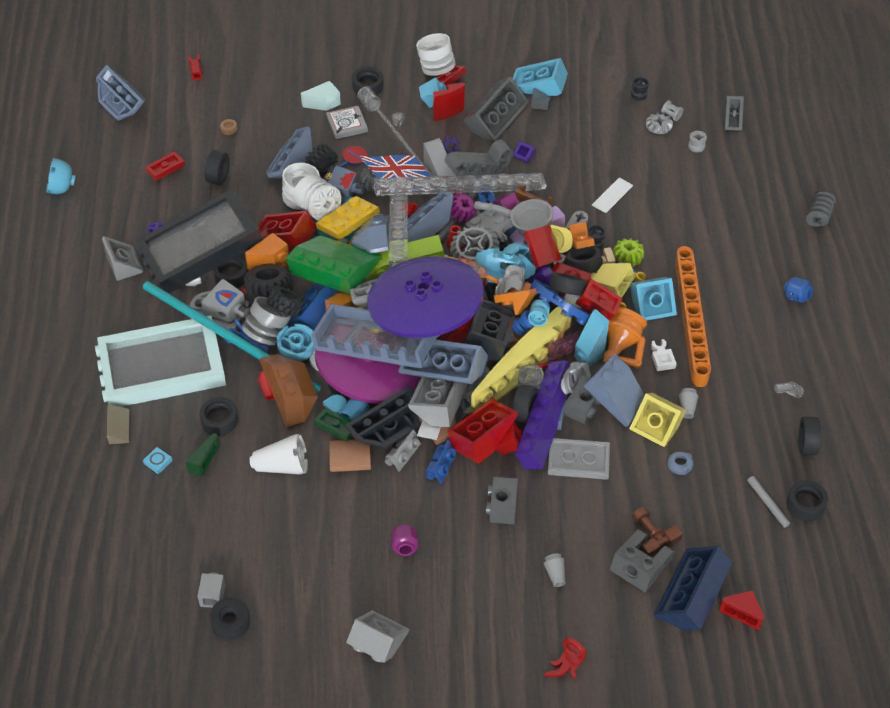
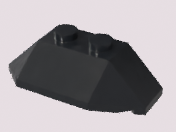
(386, 422)

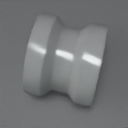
(697, 141)

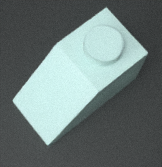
(321, 97)

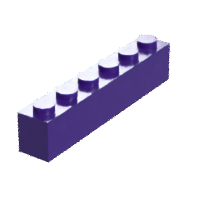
(543, 418)

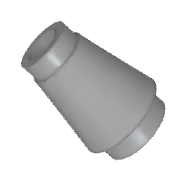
(688, 401)
(556, 569)

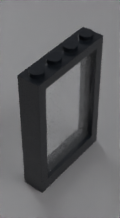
(198, 242)

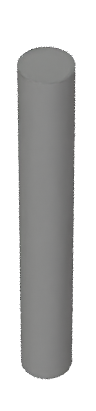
(768, 501)

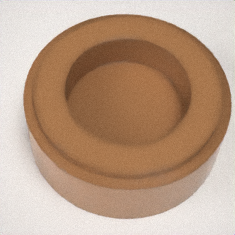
(228, 127)

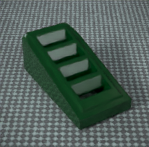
(202, 457)

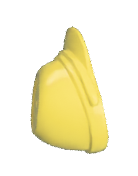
(563, 238)

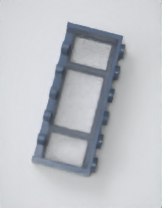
(355, 334)

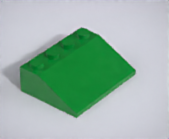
(332, 263)

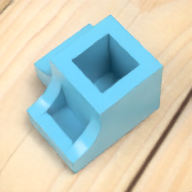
(428, 88)

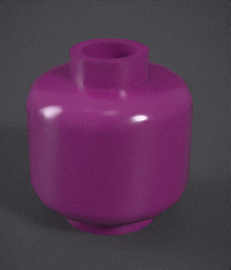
(404, 540)

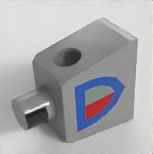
(225, 302)

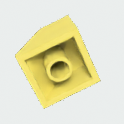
(657, 419)

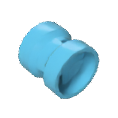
(539, 313)

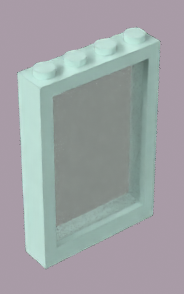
(159, 362)

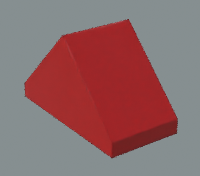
(743, 608)

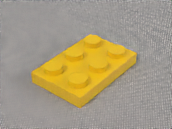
(347, 217)

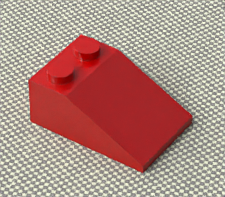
(290, 227)
(482, 430)

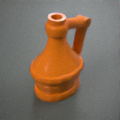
(624, 331)

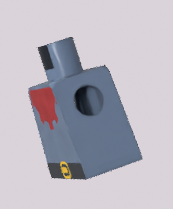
(344, 181)

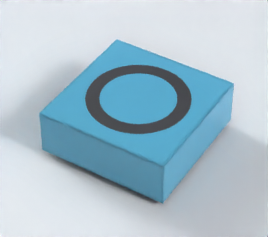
(157, 460)

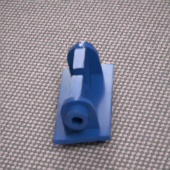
(444, 456)

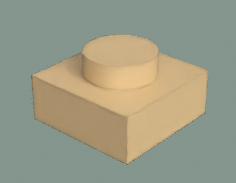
(608, 256)

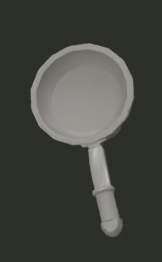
(524, 216)

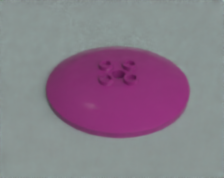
(363, 378)

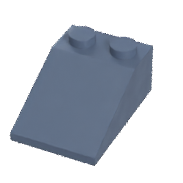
(616, 389)

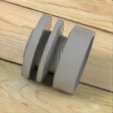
(264, 322)

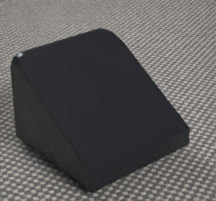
(463, 410)

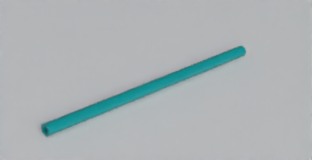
(208, 323)

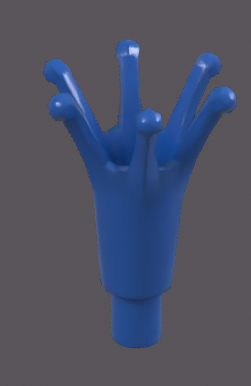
(264, 347)

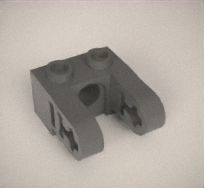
(636, 565)

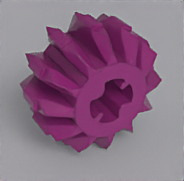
(463, 207)

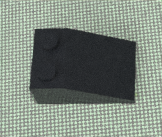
(491, 329)

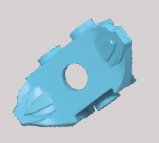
(491, 261)

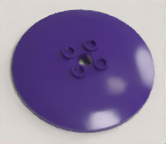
(408, 310)

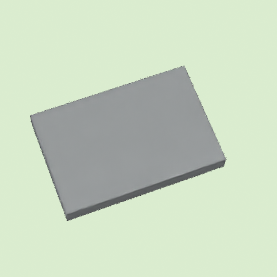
(579, 458)

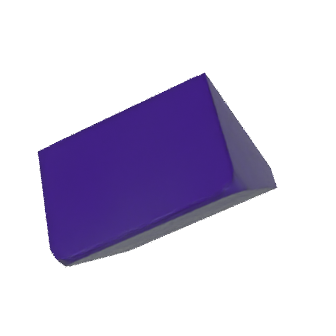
(524, 152)

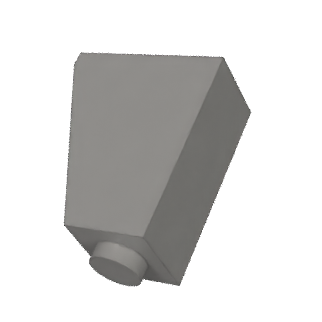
(435, 158)

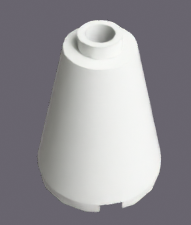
(281, 457)

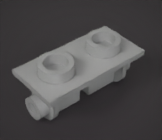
(405, 450)

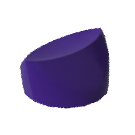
(542, 274)

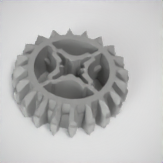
(475, 240)

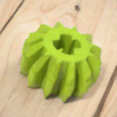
(628, 252)

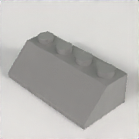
(437, 400)

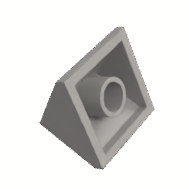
(122, 258)

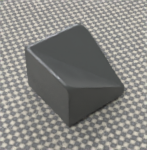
(540, 100)

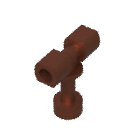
(657, 536)

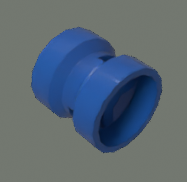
(522, 324)

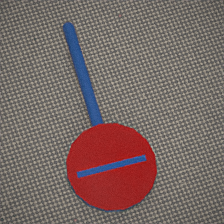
(352, 155)

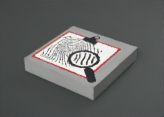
(346, 122)

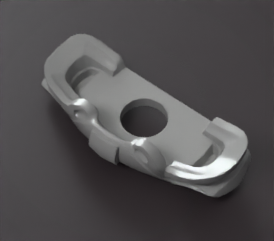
(512, 279)
(577, 369)

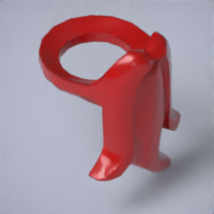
(569, 660)

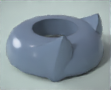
(680, 469)

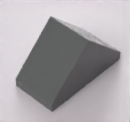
(733, 113)

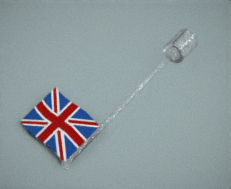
(394, 165)

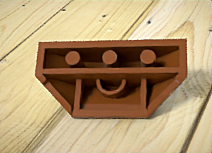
(290, 387)

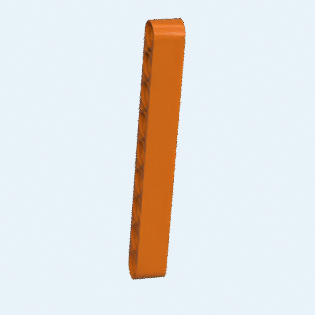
(692, 317)

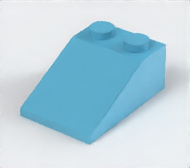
(545, 76)

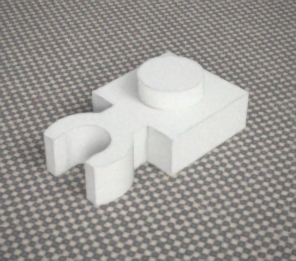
(662, 358)

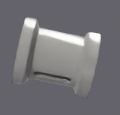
(668, 106)

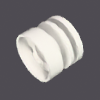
(436, 54)
(291, 176)
(316, 196)

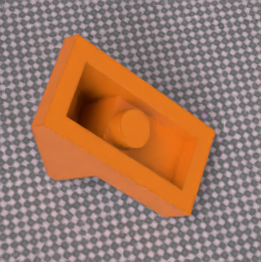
(580, 236)
(519, 299)

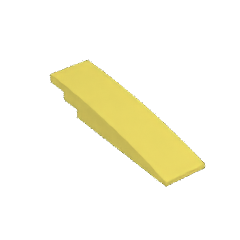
(528, 350)

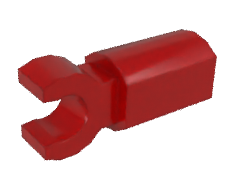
(195, 68)

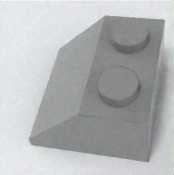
(376, 636)

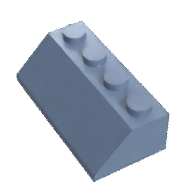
(451, 362)

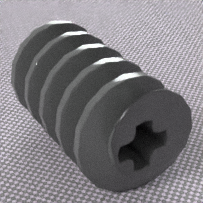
(821, 208)

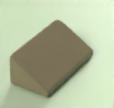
(118, 424)

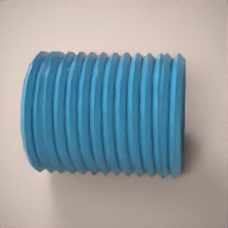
(354, 409)

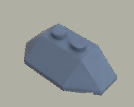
(117, 94)
(292, 152)
(430, 217)
(373, 234)

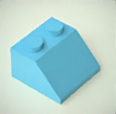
(654, 298)

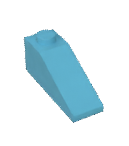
(592, 340)

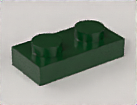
(333, 424)

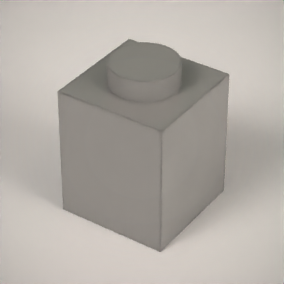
(211, 589)

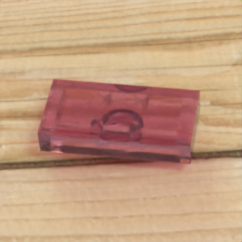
(563, 346)

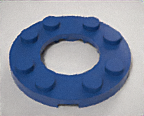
(569, 309)

